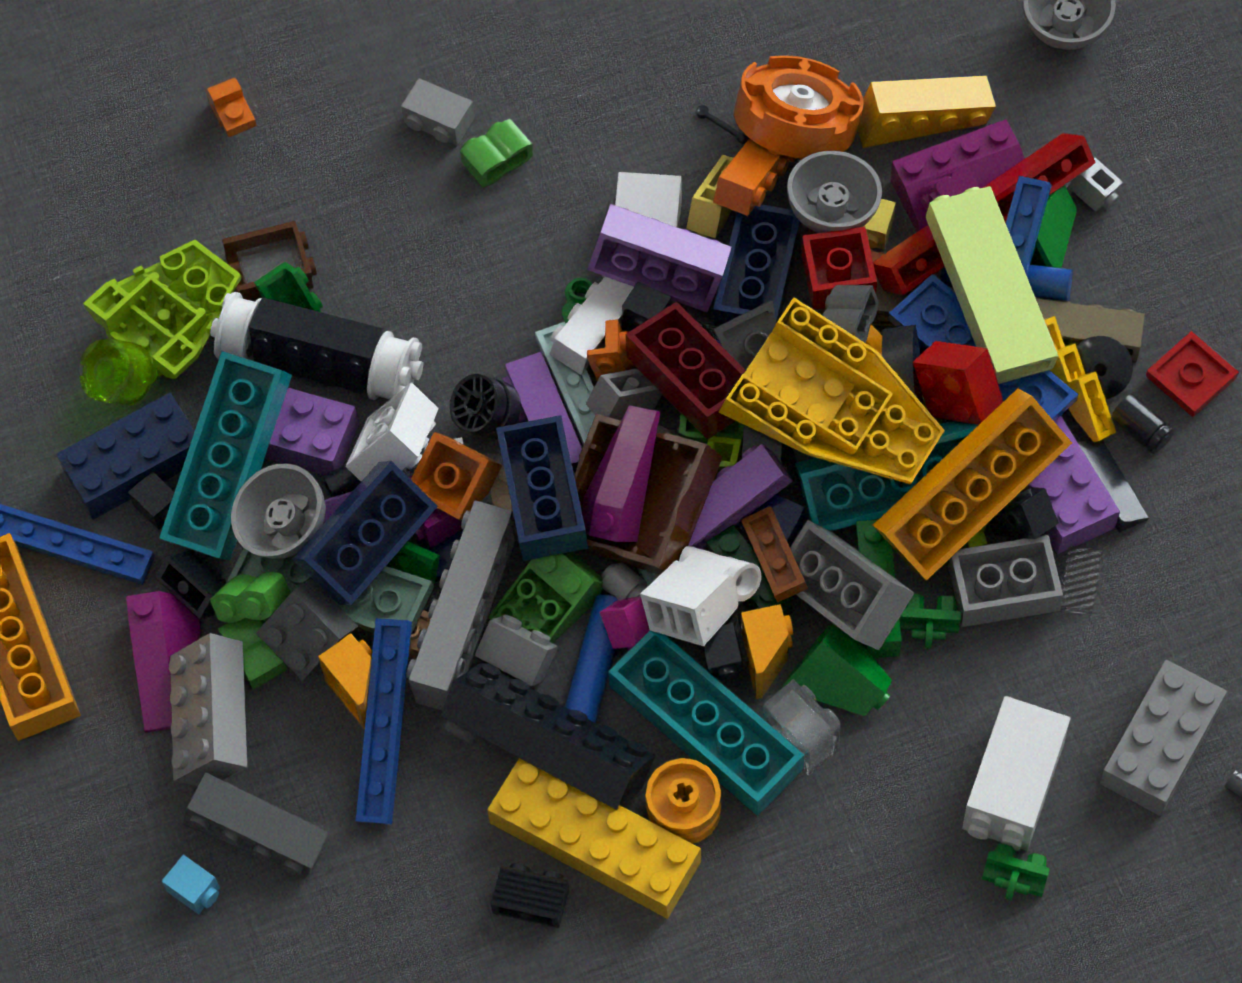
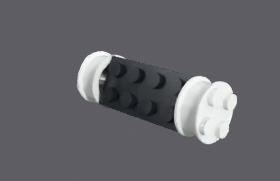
(317, 346)

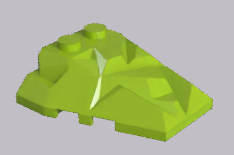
(167, 305)

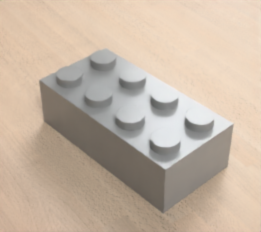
(848, 586)
(208, 709)
(1163, 737)

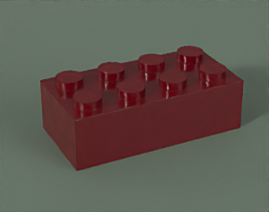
(685, 366)

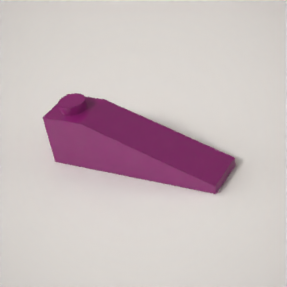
(618, 489)
(158, 630)

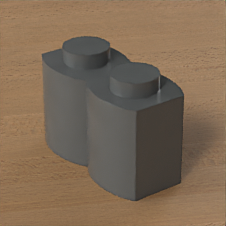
(852, 308)

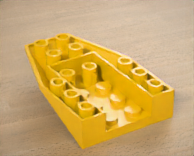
(833, 399)

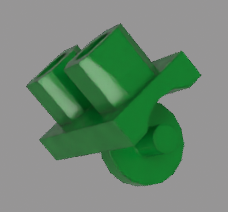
(930, 623)
(1014, 873)

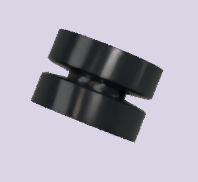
(483, 404)

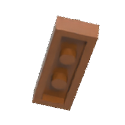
(774, 554)

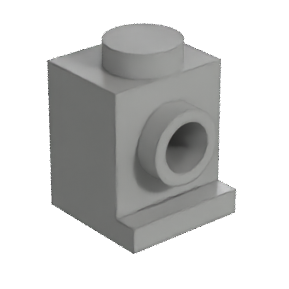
(1096, 186)

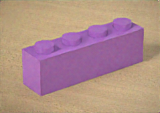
(540, 397)
(739, 492)

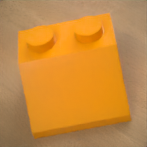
(766, 642)
(347, 673)

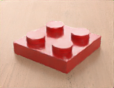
(1192, 374)

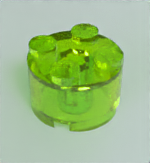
(117, 371)

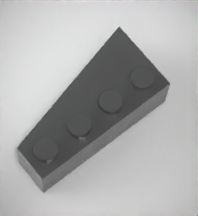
(254, 825)

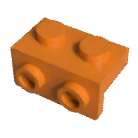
(613, 356)

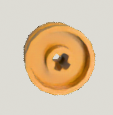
(689, 782)

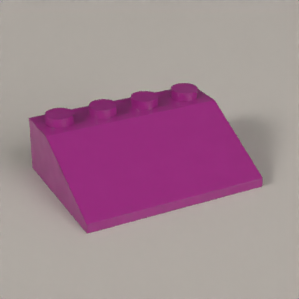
(984, 151)

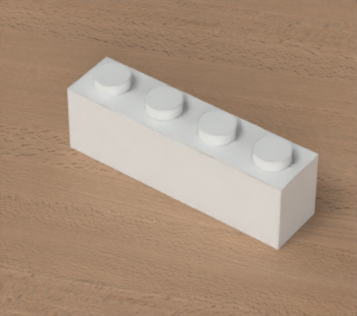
(587, 323)

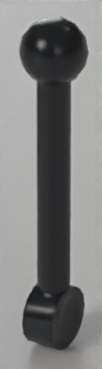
(703, 112)

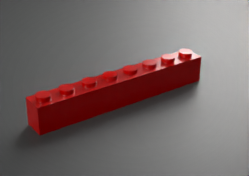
(918, 255)

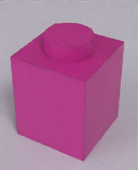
(625, 622)

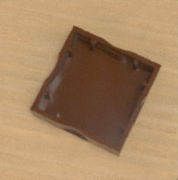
(673, 501)

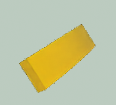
(1091, 407)

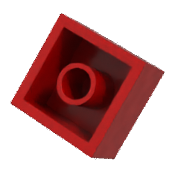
(836, 259)
(958, 382)

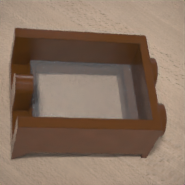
(262, 251)

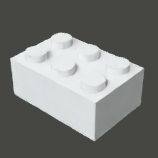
(394, 433)

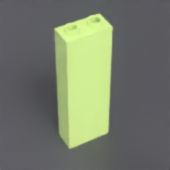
(991, 283)

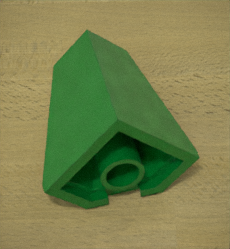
(1055, 229)
(842, 673)

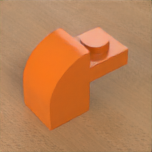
(230, 107)

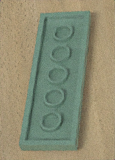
(388, 596)

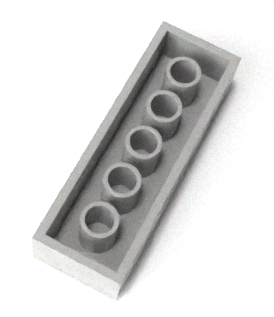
(463, 604)

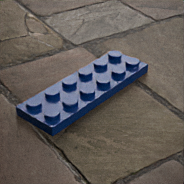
(940, 318)

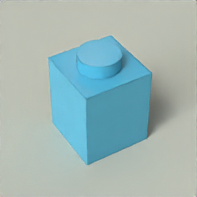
(191, 885)

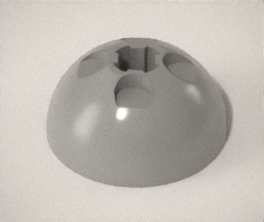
(1069, 22)
(833, 191)
(278, 511)

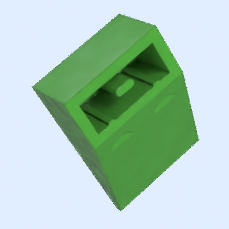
(551, 594)

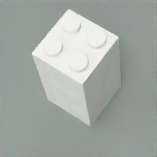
(1015, 773)

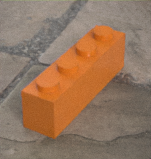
(749, 178)

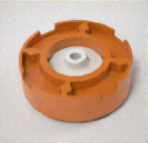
(797, 107)

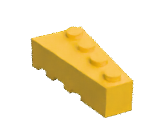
(923, 108)

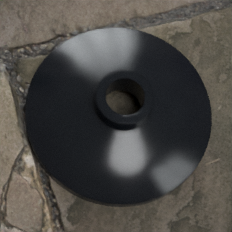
(1111, 354)

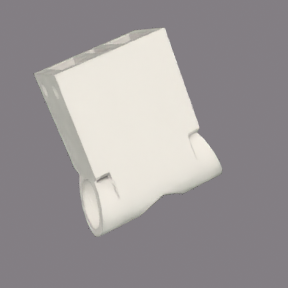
(651, 195)
(698, 594)

